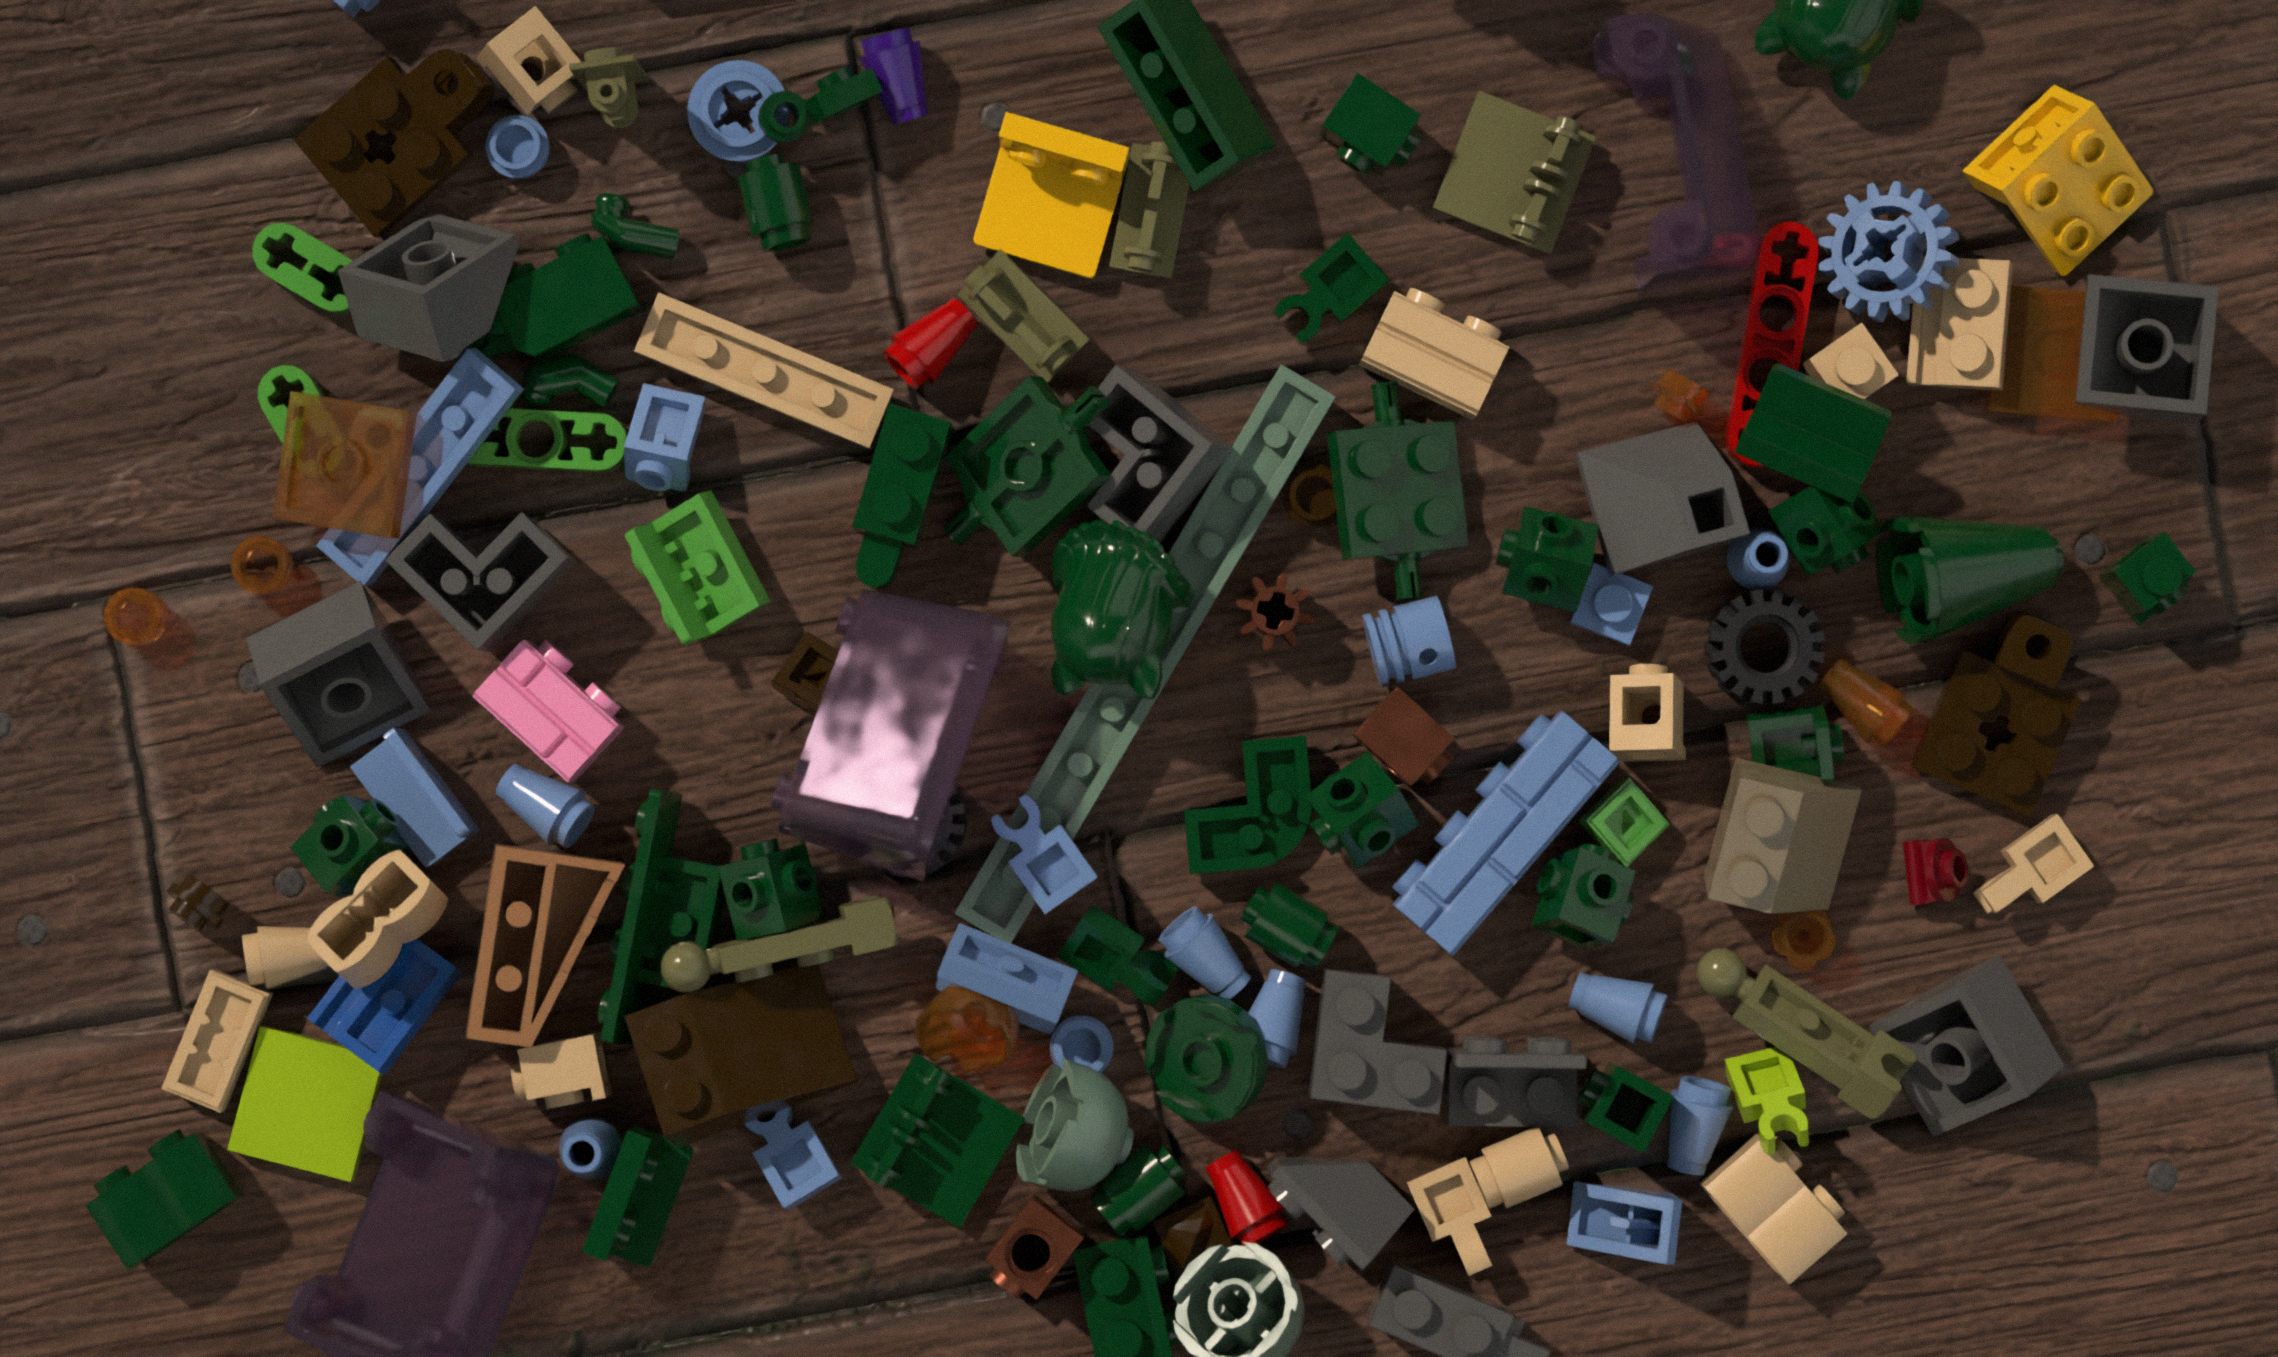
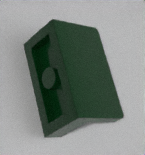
(1814, 432)

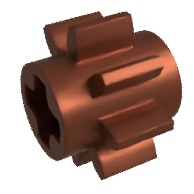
(1290, 603)

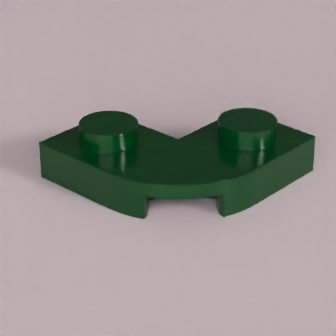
(1268, 824)

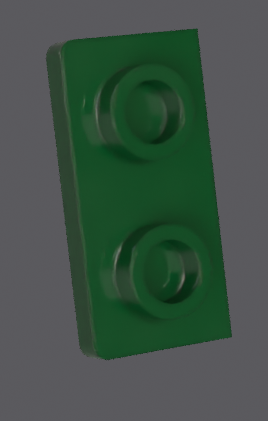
(638, 1198)
(1124, 1299)

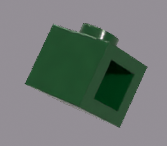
(1371, 128)
(1623, 1105)

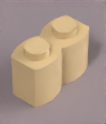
(366, 930)
(1775, 1207)

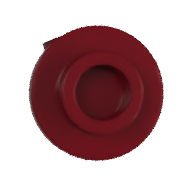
(1934, 870)

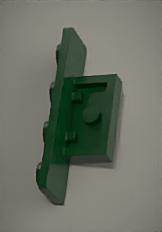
(666, 905)

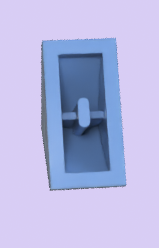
(1625, 1221)

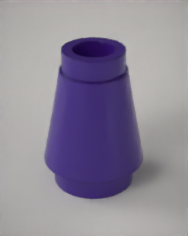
(899, 72)

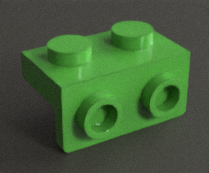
(696, 569)

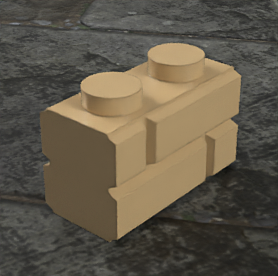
(1435, 353)

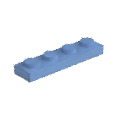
(444, 440)

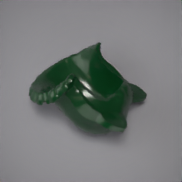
(1835, 35)
(1113, 607)

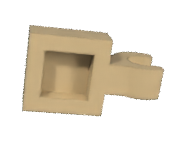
(2040, 862)
(1451, 1206)

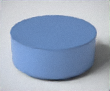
(1082, 1041)

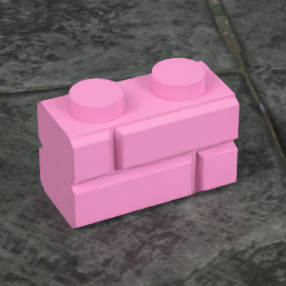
(551, 709)

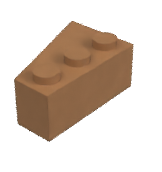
(531, 934)

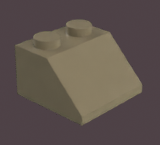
(1779, 839)

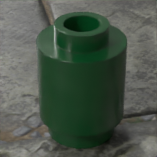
(776, 203)
(1288, 926)
(1140, 1189)

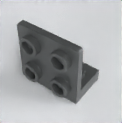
(1513, 1085)

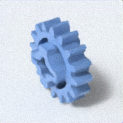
(1909, 238)

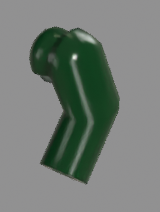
(632, 234)
(564, 373)

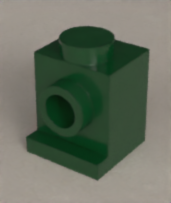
(2149, 577)

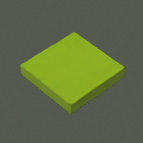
(304, 1104)

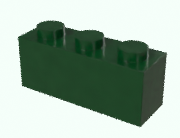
(1187, 89)

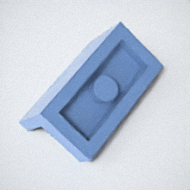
(410, 786)
(1008, 974)

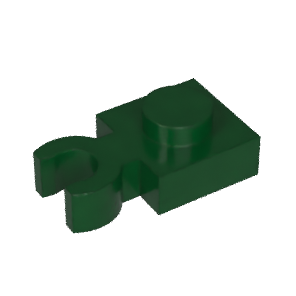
(1337, 283)

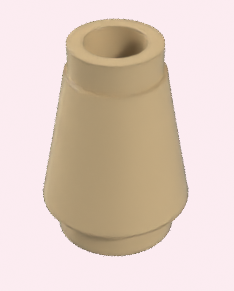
(279, 955)

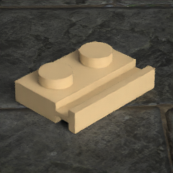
(1965, 331)

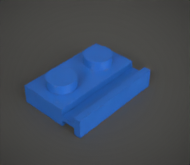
(388, 1013)

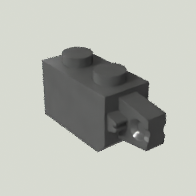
(1446, 1317)

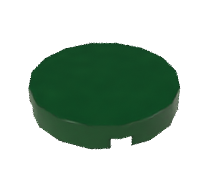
(1206, 1058)

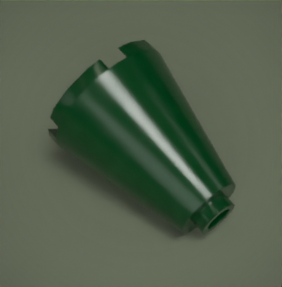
(1960, 571)

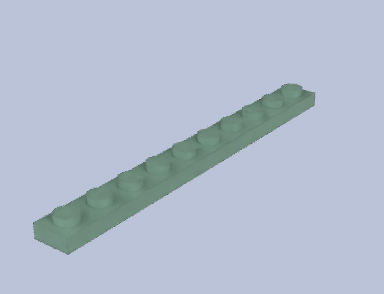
(1113, 713)

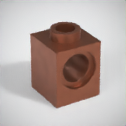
(1405, 739)
(1037, 1219)

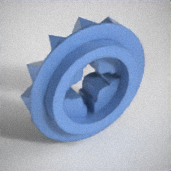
(709, 107)

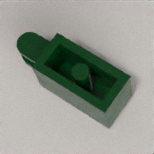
(899, 491)

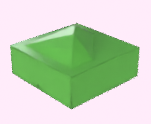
(1624, 821)

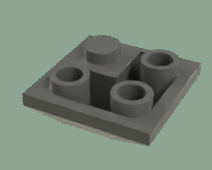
(1661, 497)
(1346, 1199)

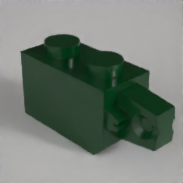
(561, 302)

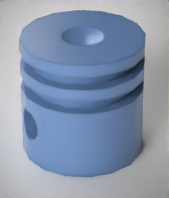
(1409, 641)

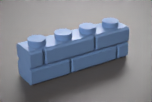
(1505, 832)

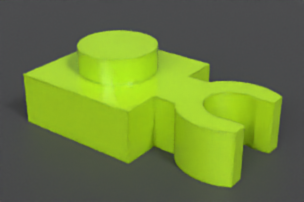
(1771, 1092)

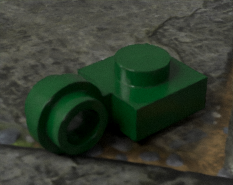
(837, 95)

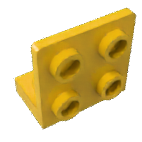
(2062, 177)
(1051, 195)

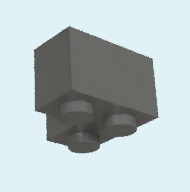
(1165, 453)
(487, 591)
(1355, 1061)

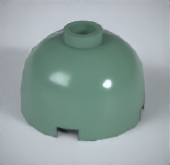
(1076, 1129)
(1238, 1304)

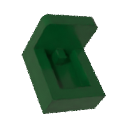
(1796, 741)

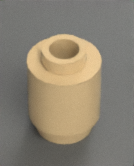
(1519, 1168)

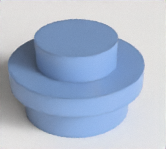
(517, 147)

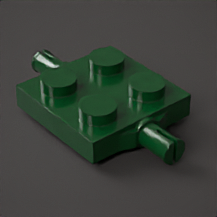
(1027, 466)
(1397, 490)

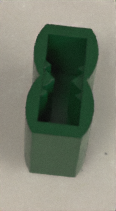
(163, 1198)

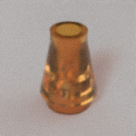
(1867, 703)

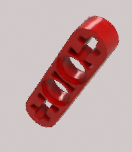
(1758, 340)

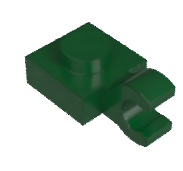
(1110, 954)

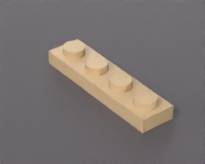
(764, 371)

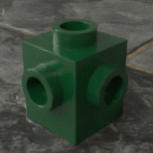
(1826, 529)
(1547, 558)
(1360, 811)
(346, 841)
(770, 889)
(1584, 896)

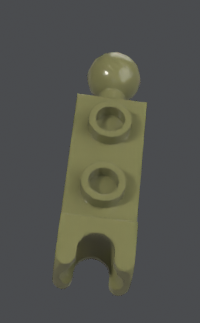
(859, 926)
(1811, 1032)

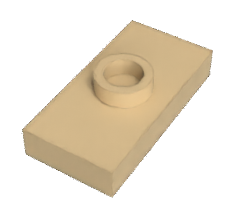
(217, 1040)

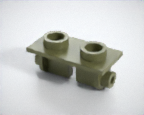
(611, 84)
(1150, 212)
(1023, 315)

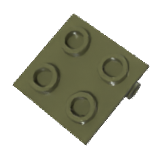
(1515, 171)

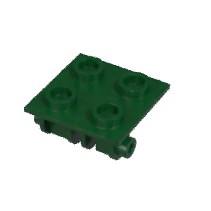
(937, 1140)

